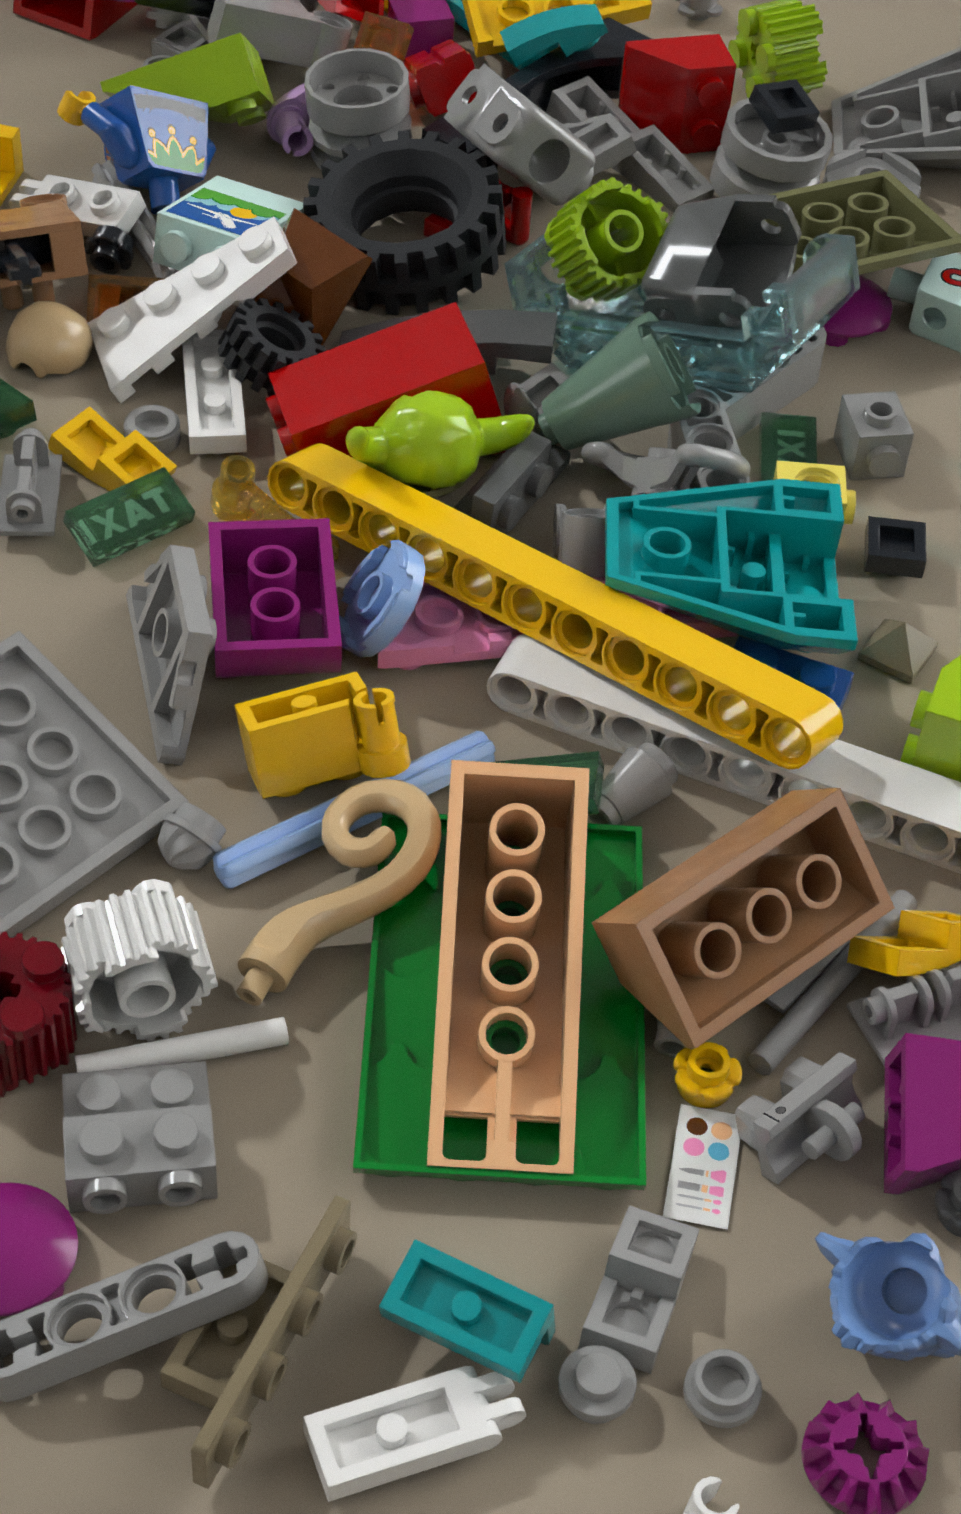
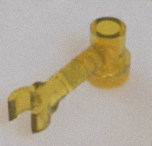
(238, 497)

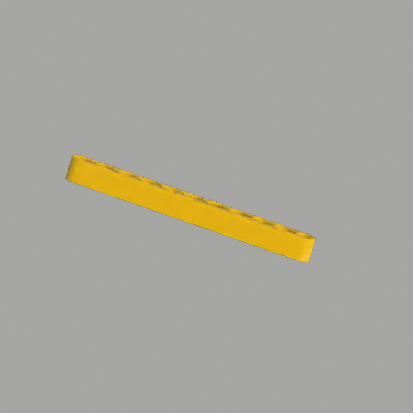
(564, 608)

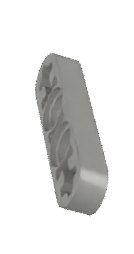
(124, 1327)

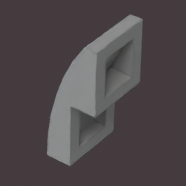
(640, 1286)

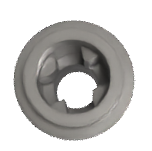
(635, 784)

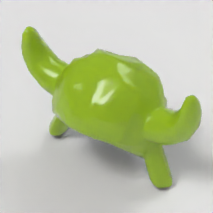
(434, 439)

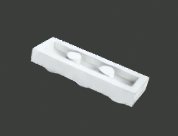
(212, 399)

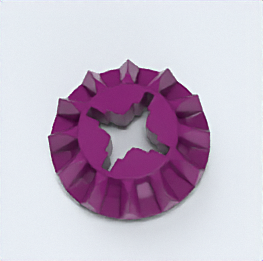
(842, 1476)

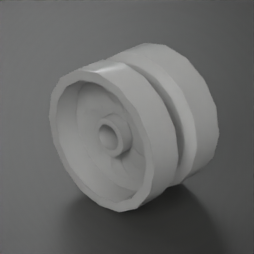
(764, 162)

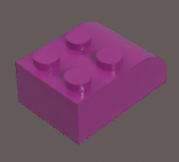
(274, 598)

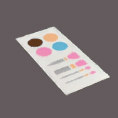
(703, 1167)

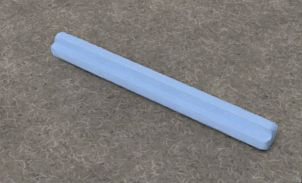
(304, 831)

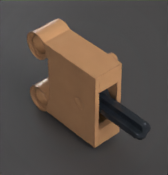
(37, 246)

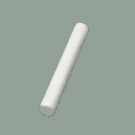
(189, 1047)

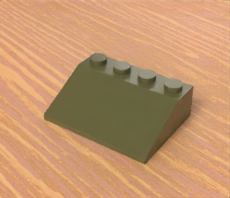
(882, 214)

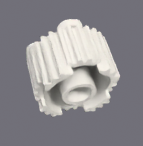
(137, 961)

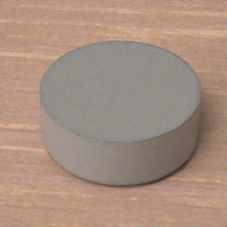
(157, 425)

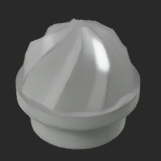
(190, 837)

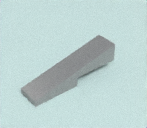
(655, 166)

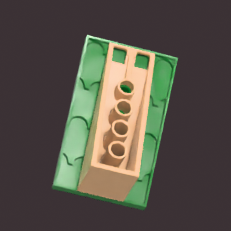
(492, 1003)

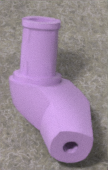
(290, 122)

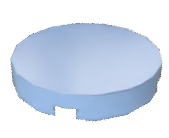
(381, 597)

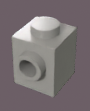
(873, 435)

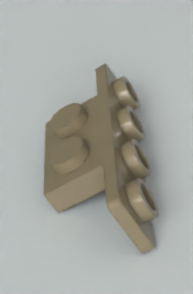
(242, 1354)

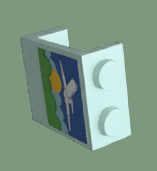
(213, 218)

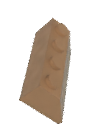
(745, 914)

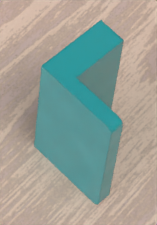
(468, 1311)

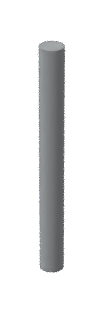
(822, 994)

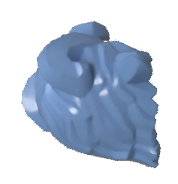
(892, 1297)

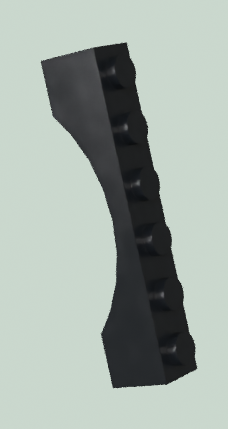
(554, 70)

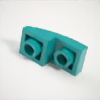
(571, 26)

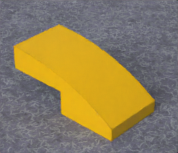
(104, 454)
(923, 943)

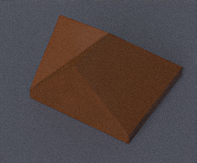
(322, 278)

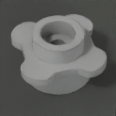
(699, 9)

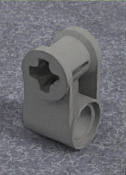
(580, 538)

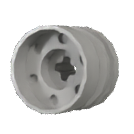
(354, 98)

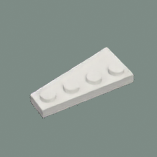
(187, 303)

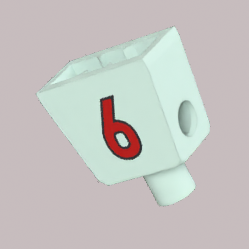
(935, 299)

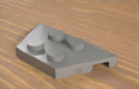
(172, 646)

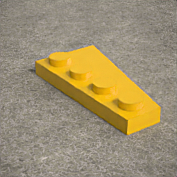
(490, 17)

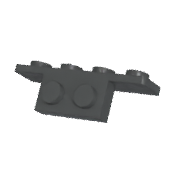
(514, 483)

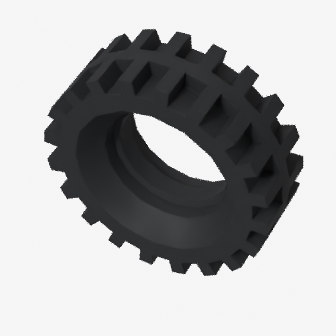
(407, 178)

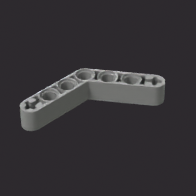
(732, 413)

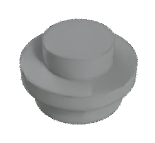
(597, 1384)
(722, 1388)

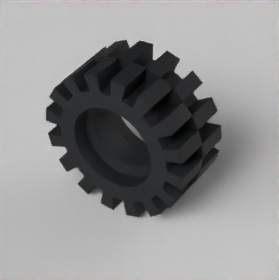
(264, 340)

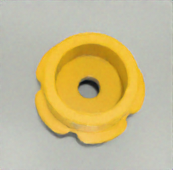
(702, 1087)

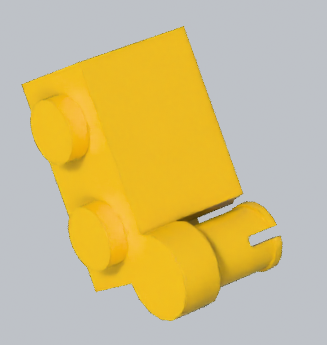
(321, 735)

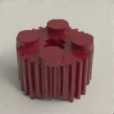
(34, 1010)

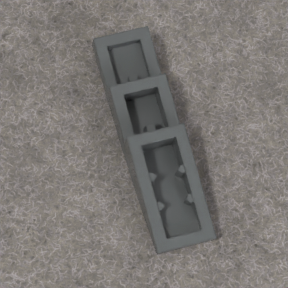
(496, 333)

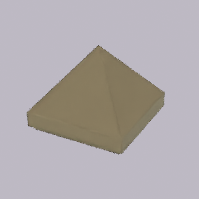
(898, 649)

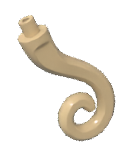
(292, 934)

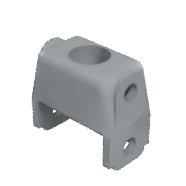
(532, 143)

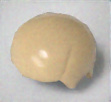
(49, 339)

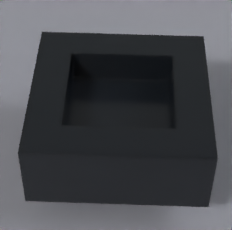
(784, 106)
(895, 547)

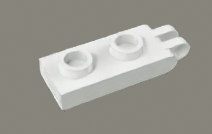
(89, 201)
(409, 1429)

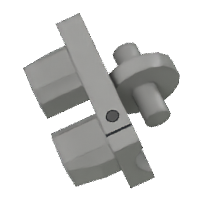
(811, 1119)

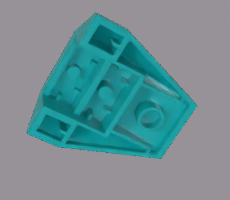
(738, 559)

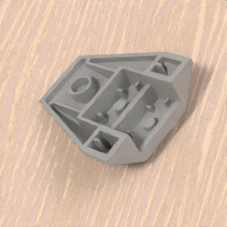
(906, 115)

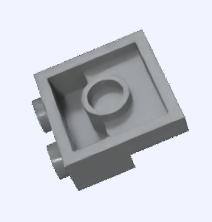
(138, 1137)

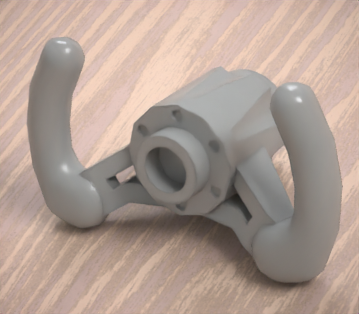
(664, 467)

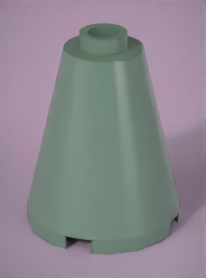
(621, 390)

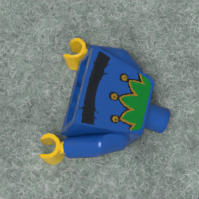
(151, 136)

